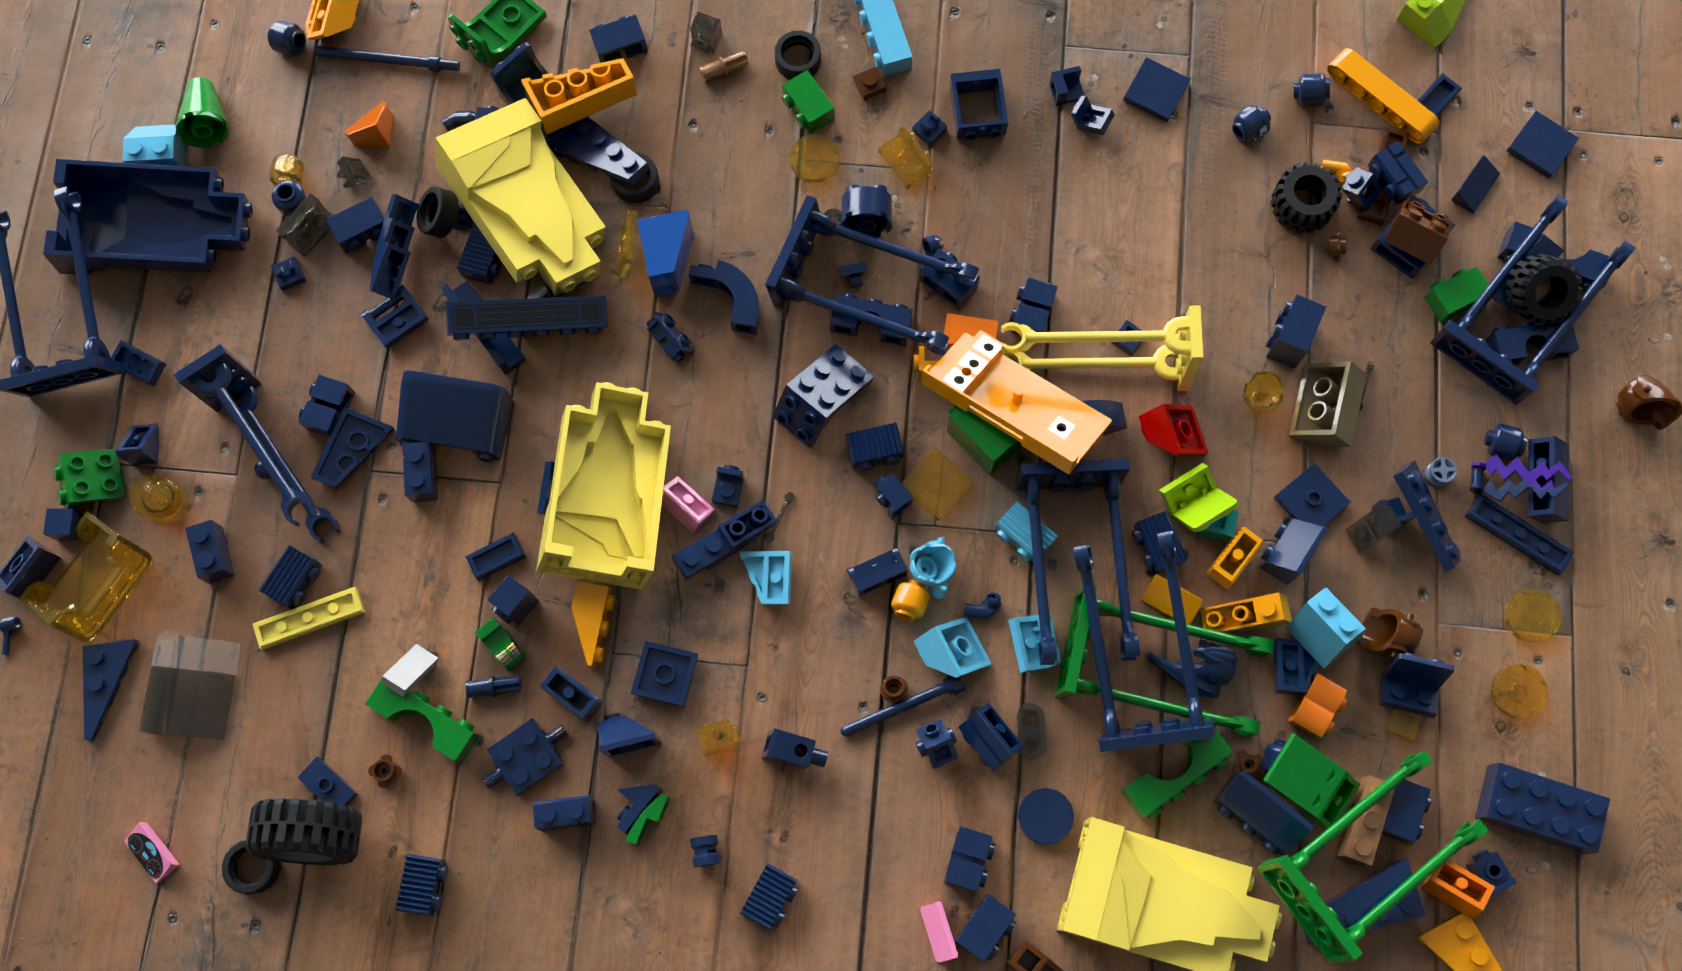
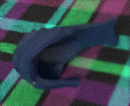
(1210, 674)

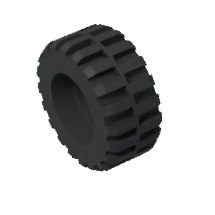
(303, 832)

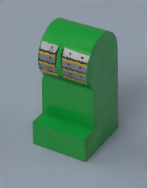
(500, 643)

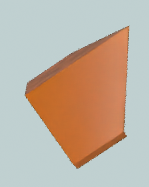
(373, 128)

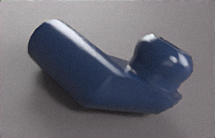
(457, 118)
(984, 609)

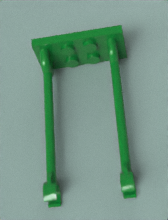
(1077, 653)
(1304, 898)

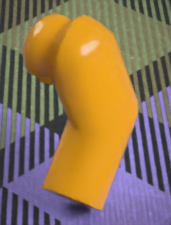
(1340, 169)

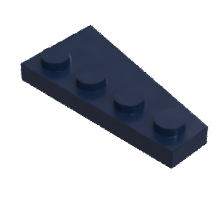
(1424, 509)

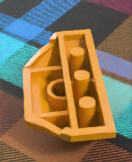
(330, 17)

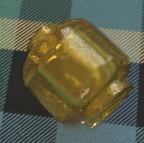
(285, 168)

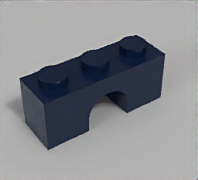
(848, 326)
(1513, 341)

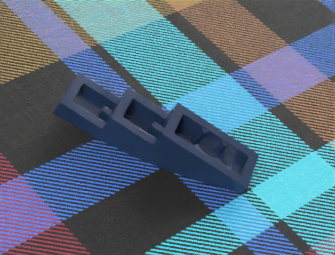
(393, 246)

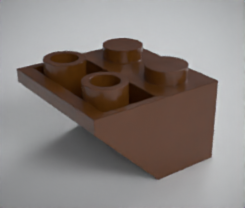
(1418, 231)

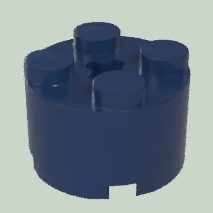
(867, 209)

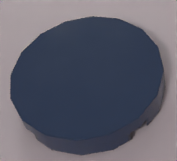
(1046, 816)

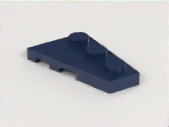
(348, 447)

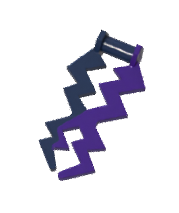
(1529, 478)

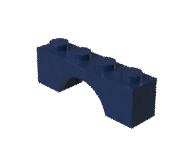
(1587, 265)

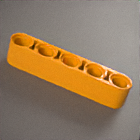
(1383, 95)

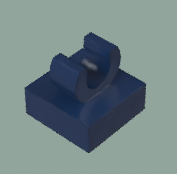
(929, 128)
(853, 271)
(288, 273)

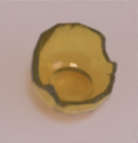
(1264, 391)

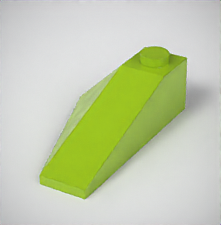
(1431, 19)

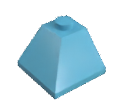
(953, 648)

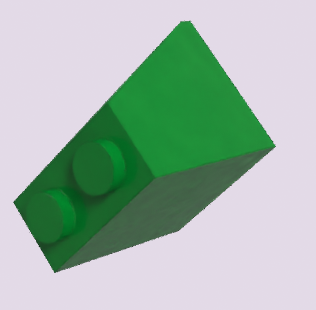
(981, 439)

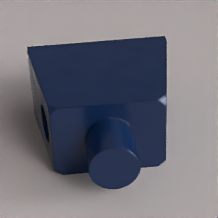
(781, 745)

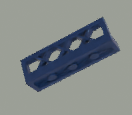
(501, 348)

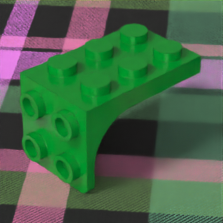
(497, 29)

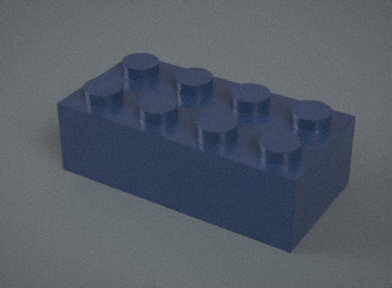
(1542, 808)

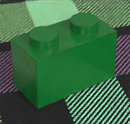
(808, 102)
(1456, 294)

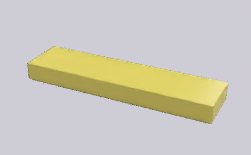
(308, 618)

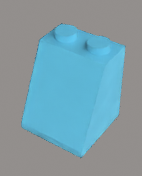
(1325, 628)

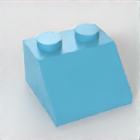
(154, 146)

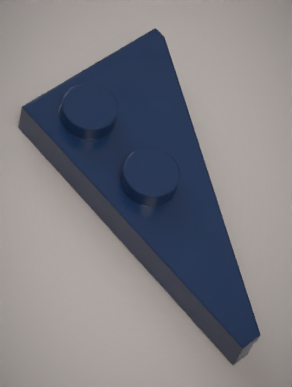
(102, 674)

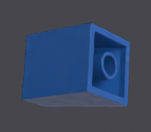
(666, 249)

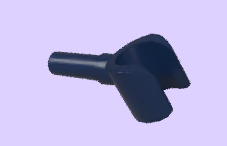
(7, 626)

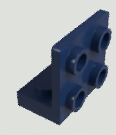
(1414, 684)

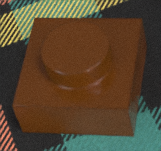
(869, 83)

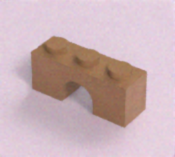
(1362, 837)

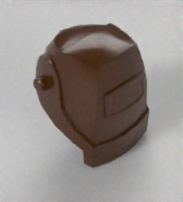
(1648, 403)
(1390, 632)

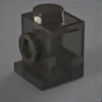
(705, 33)

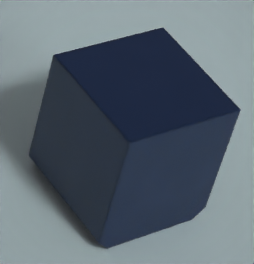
(62, 523)

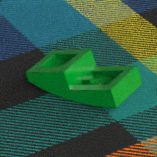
(653, 812)

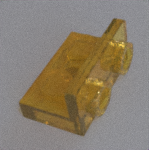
(907, 158)

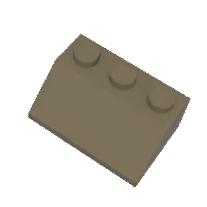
(1328, 403)

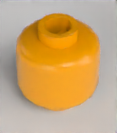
(910, 601)

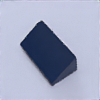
(1476, 185)

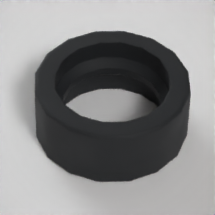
(793, 39)
(641, 194)
(437, 212)
(231, 879)

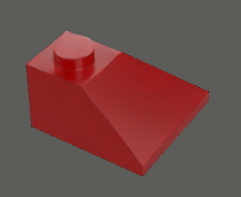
(1174, 429)

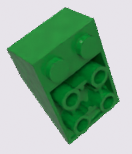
(1311, 782)

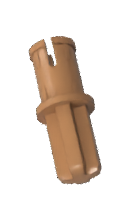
(723, 66)

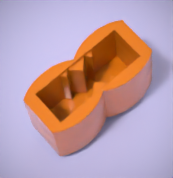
(1317, 707)

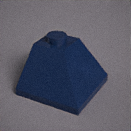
(623, 735)

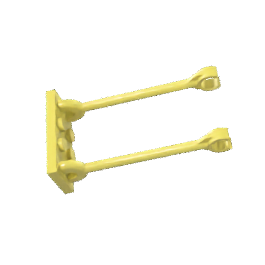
(1185, 346)

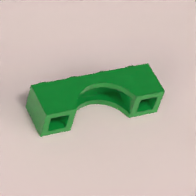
(450, 736)
(1150, 793)

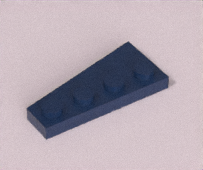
(601, 151)

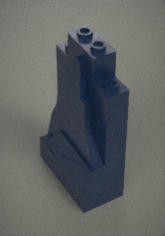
(147, 217)

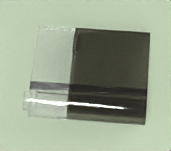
(190, 686)

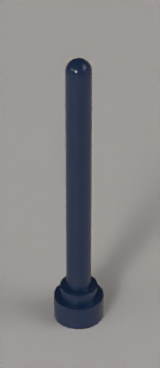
(949, 685)

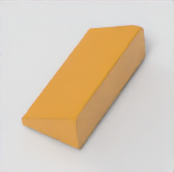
(1158, 597)

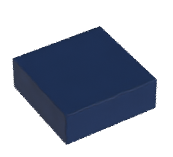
(1128, 347)

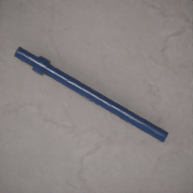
(433, 63)

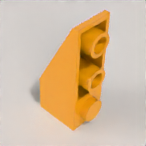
(590, 613)
(1247, 614)

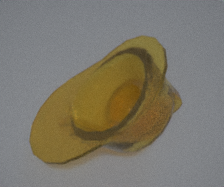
(159, 498)

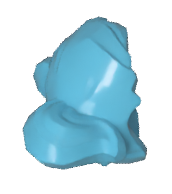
(938, 566)

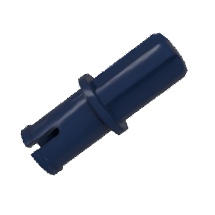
(493, 686)

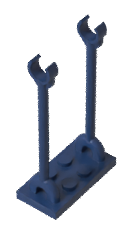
(800, 244)
(96, 365)
(1498, 368)
(220, 381)
(1083, 477)
(1144, 732)

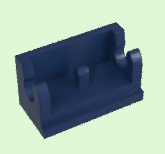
(877, 572)

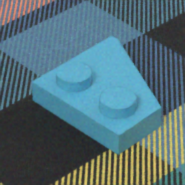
(770, 575)

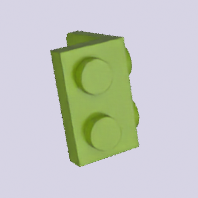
(1196, 499)

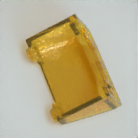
(92, 583)

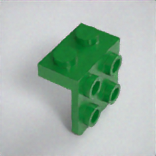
(88, 477)

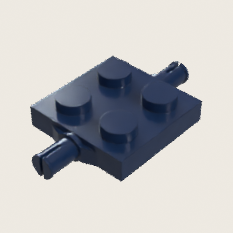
(525, 756)

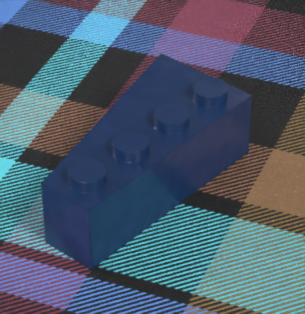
(1363, 897)

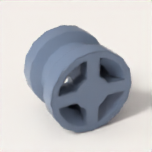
(1443, 466)

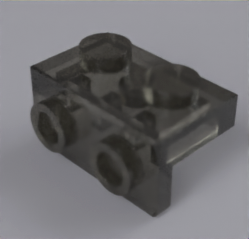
(305, 225)

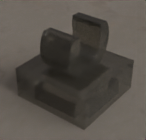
(353, 171)

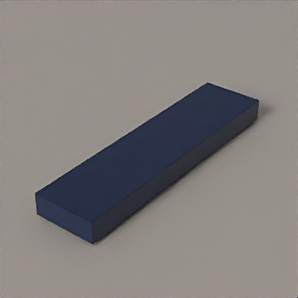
(1519, 534)

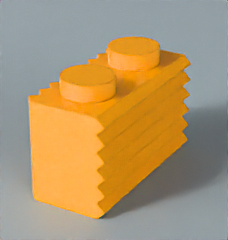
(1235, 557)

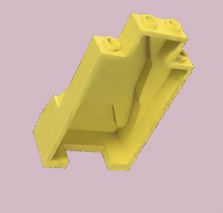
(522, 197)
(606, 491)
(1165, 901)

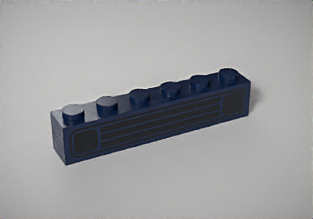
(524, 316)

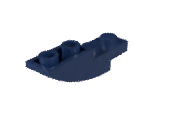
(724, 541)

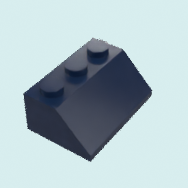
(1262, 814)

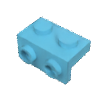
(1026, 637)

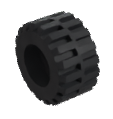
(1311, 179)
(1558, 300)

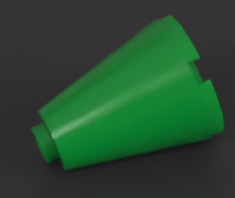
(201, 115)

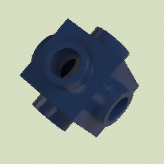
(937, 743)

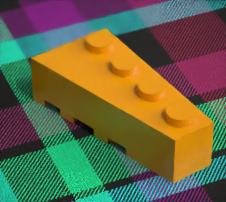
(579, 93)

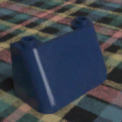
(454, 413)

